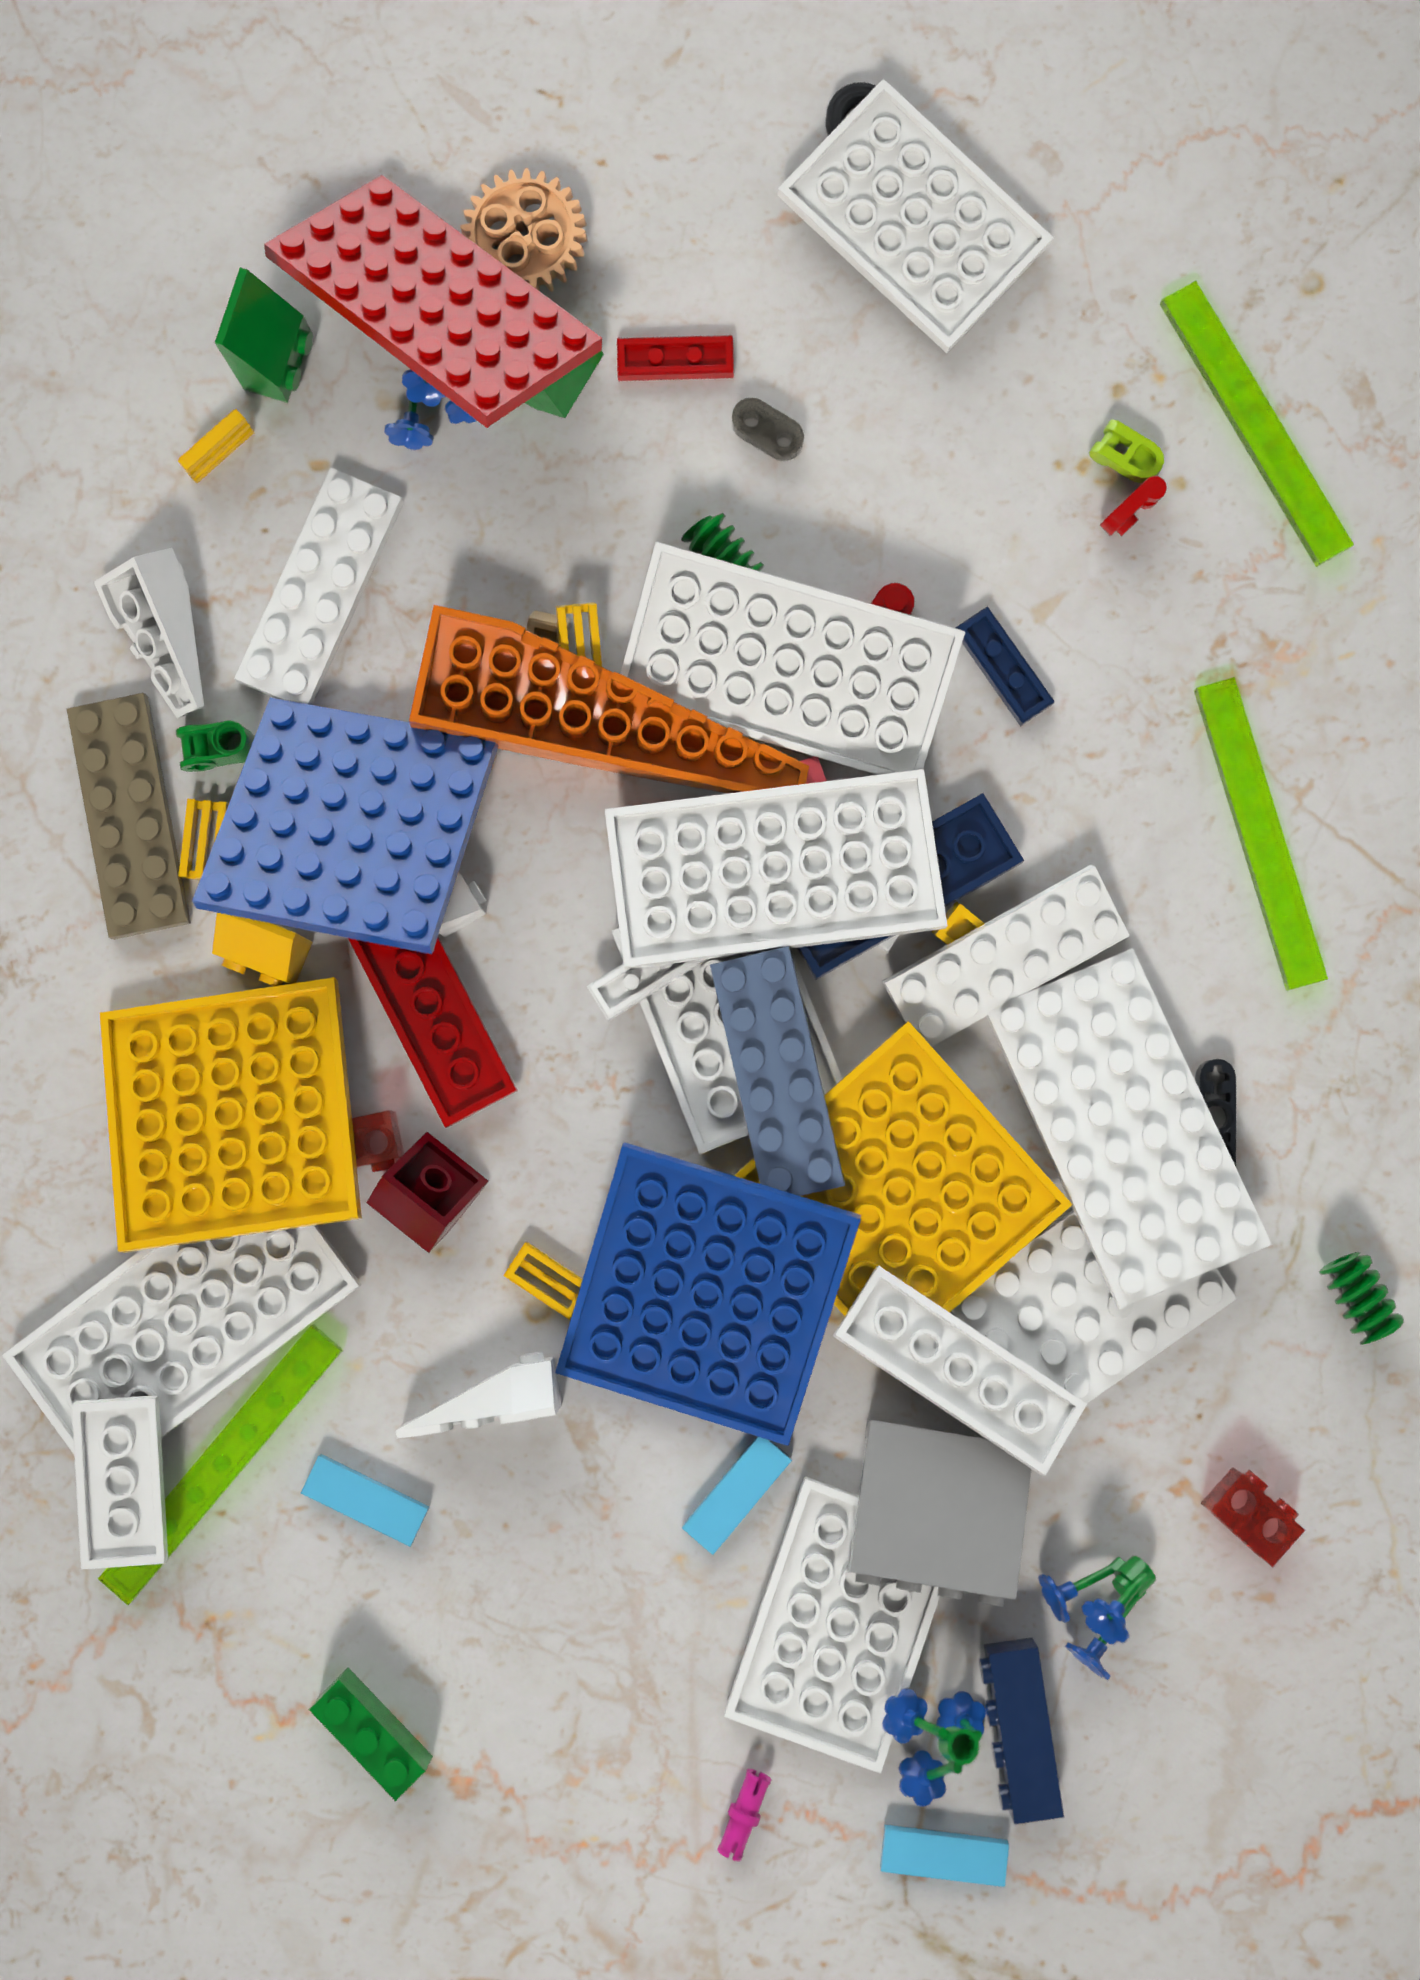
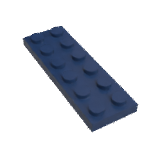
(970, 853)

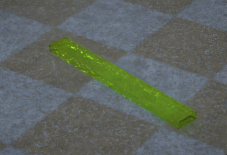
(1256, 424)
(1260, 834)
(232, 1451)

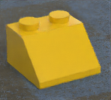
(261, 947)

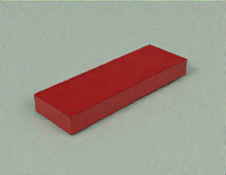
(675, 358)

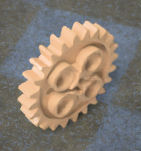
(508, 204)

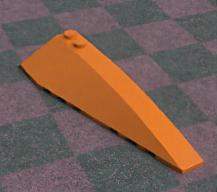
(548, 703)

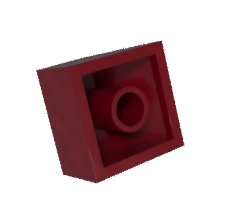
(426, 1191)

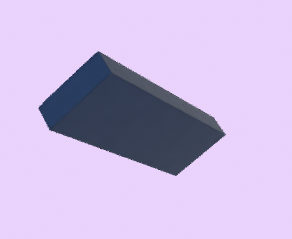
(1004, 666)

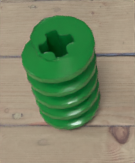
(712, 541)
(1364, 1296)

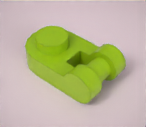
(1138, 463)

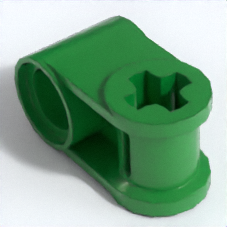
(207, 745)

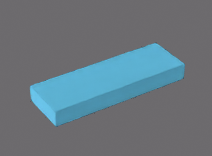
(736, 1493)
(365, 1500)
(944, 1855)

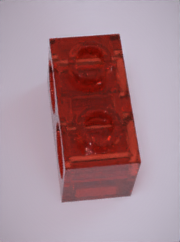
(364, 1128)
(1249, 1520)

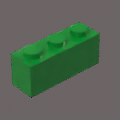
(371, 1734)

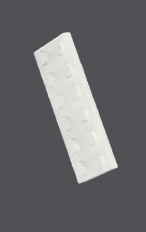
(319, 589)
(1007, 956)
(960, 1370)

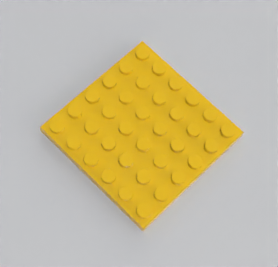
(229, 1115)
(930, 1175)

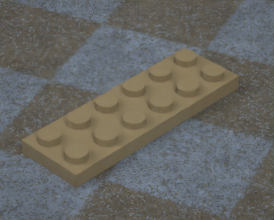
(128, 816)

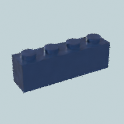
(1023, 1731)

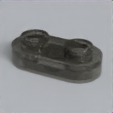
(770, 428)

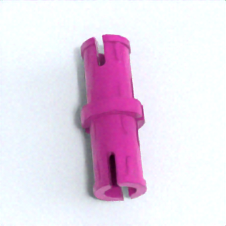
(744, 1814)

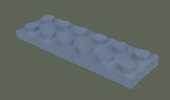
(777, 1072)

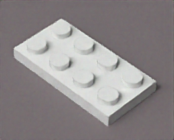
(119, 1482)

